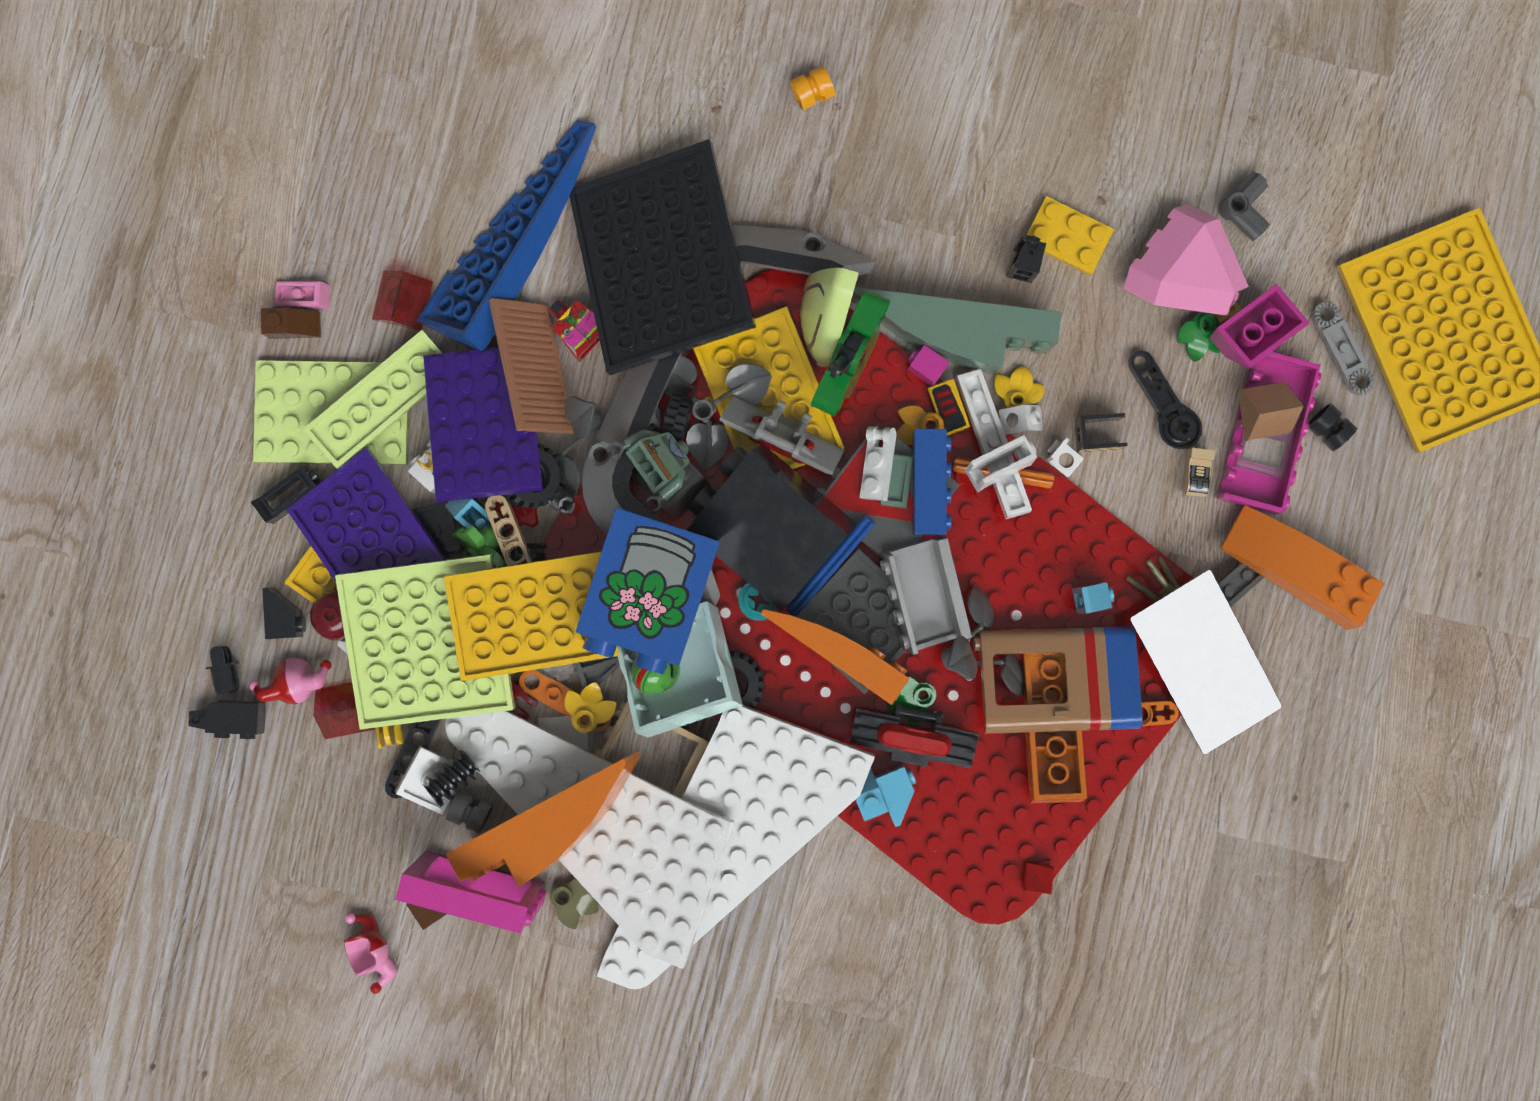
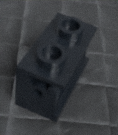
(1028, 260)

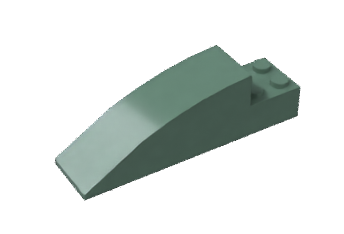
(965, 330)

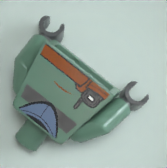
(657, 460)

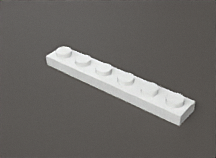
(990, 437)

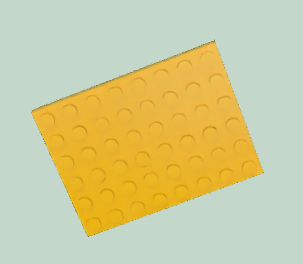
(1446, 329)

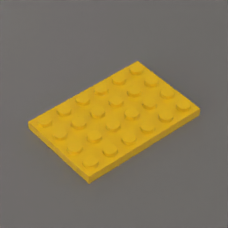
(779, 350)
(520, 616)

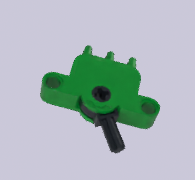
(851, 353)

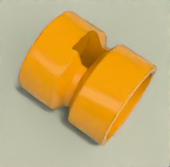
(812, 88)

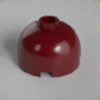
(326, 616)

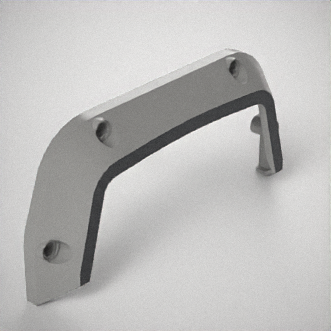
(639, 394)

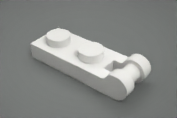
(878, 463)

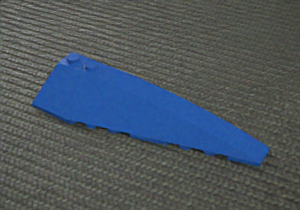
(509, 249)

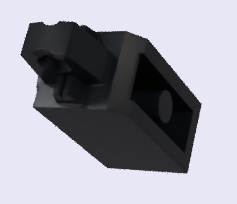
(230, 718)

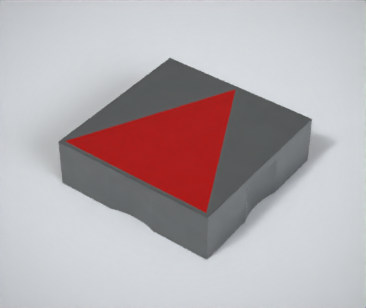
(892, 524)

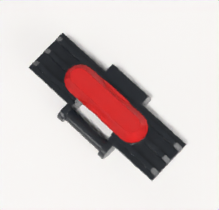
(914, 745)

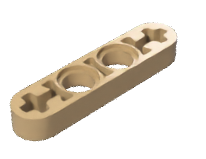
(516, 539)

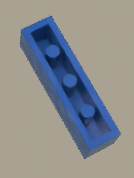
(930, 482)

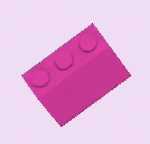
(1259, 328)

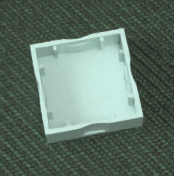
(704, 683)

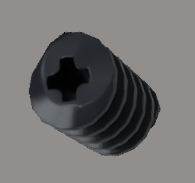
(451, 778)

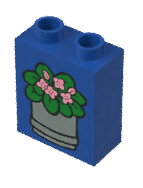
(646, 590)

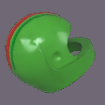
(654, 683)

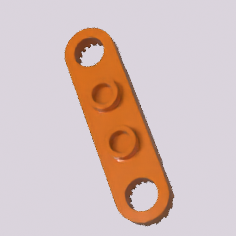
(553, 694)

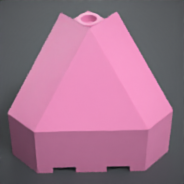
(1188, 265)

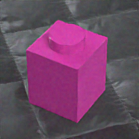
(927, 365)

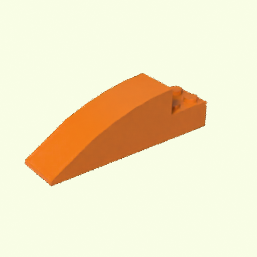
(546, 831)

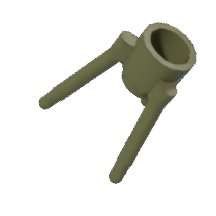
(1167, 588)

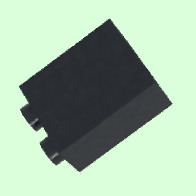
(769, 523)

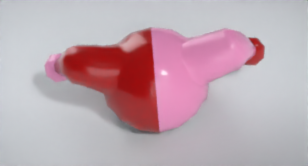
(292, 681)
(369, 951)

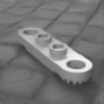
(1343, 348)

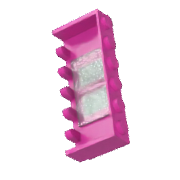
(1263, 468)

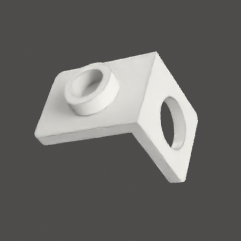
(1028, 418)
(1059, 448)

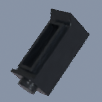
(309, 478)

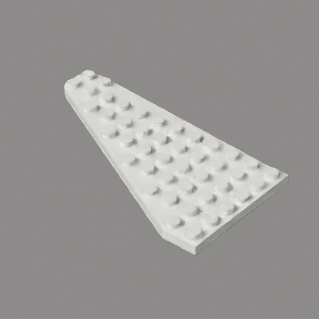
(779, 791)
(646, 857)

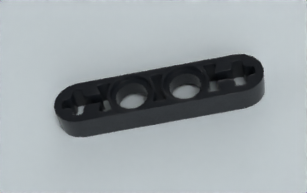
(409, 749)

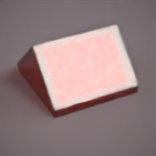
(402, 299)
(337, 711)

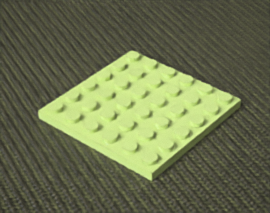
(406, 648)

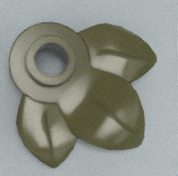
(577, 903)

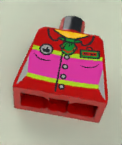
(575, 327)

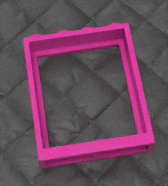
(487, 900)

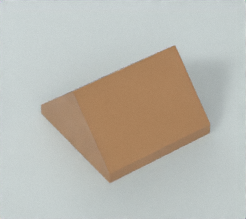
(1268, 410)

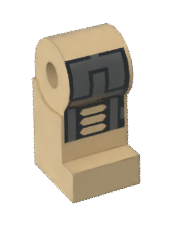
(1197, 471)

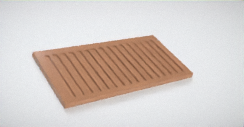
(531, 366)

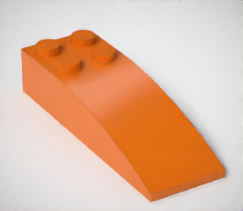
(1303, 567)
(855, 660)
(1054, 757)

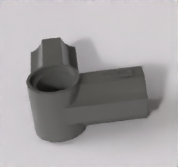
(1246, 217)

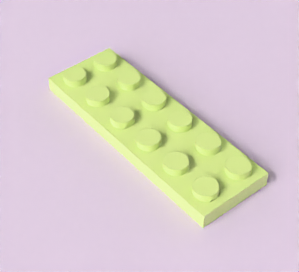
(373, 402)

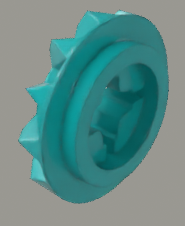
(747, 605)

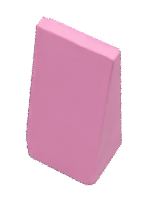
(302, 294)

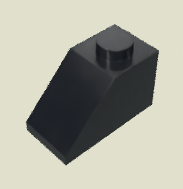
(281, 616)

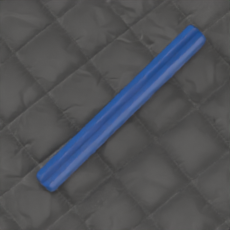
(830, 565)

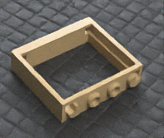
(613, 733)

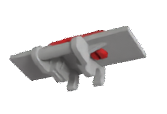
(782, 434)

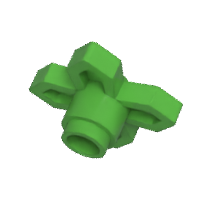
(480, 543)

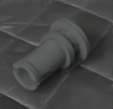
(563, 501)

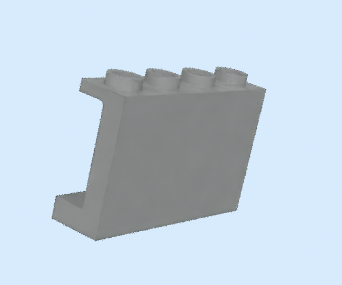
(925, 593)

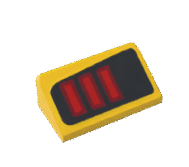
(949, 406)

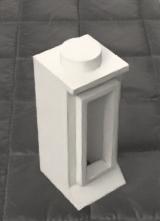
(1022, 449)

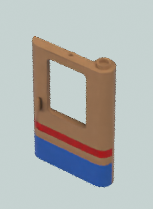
(1098, 674)

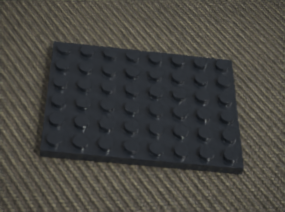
(661, 258)

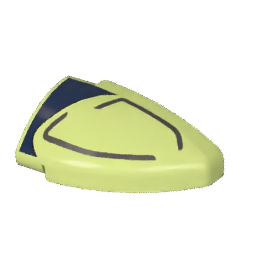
(825, 310)

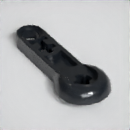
(1167, 406)

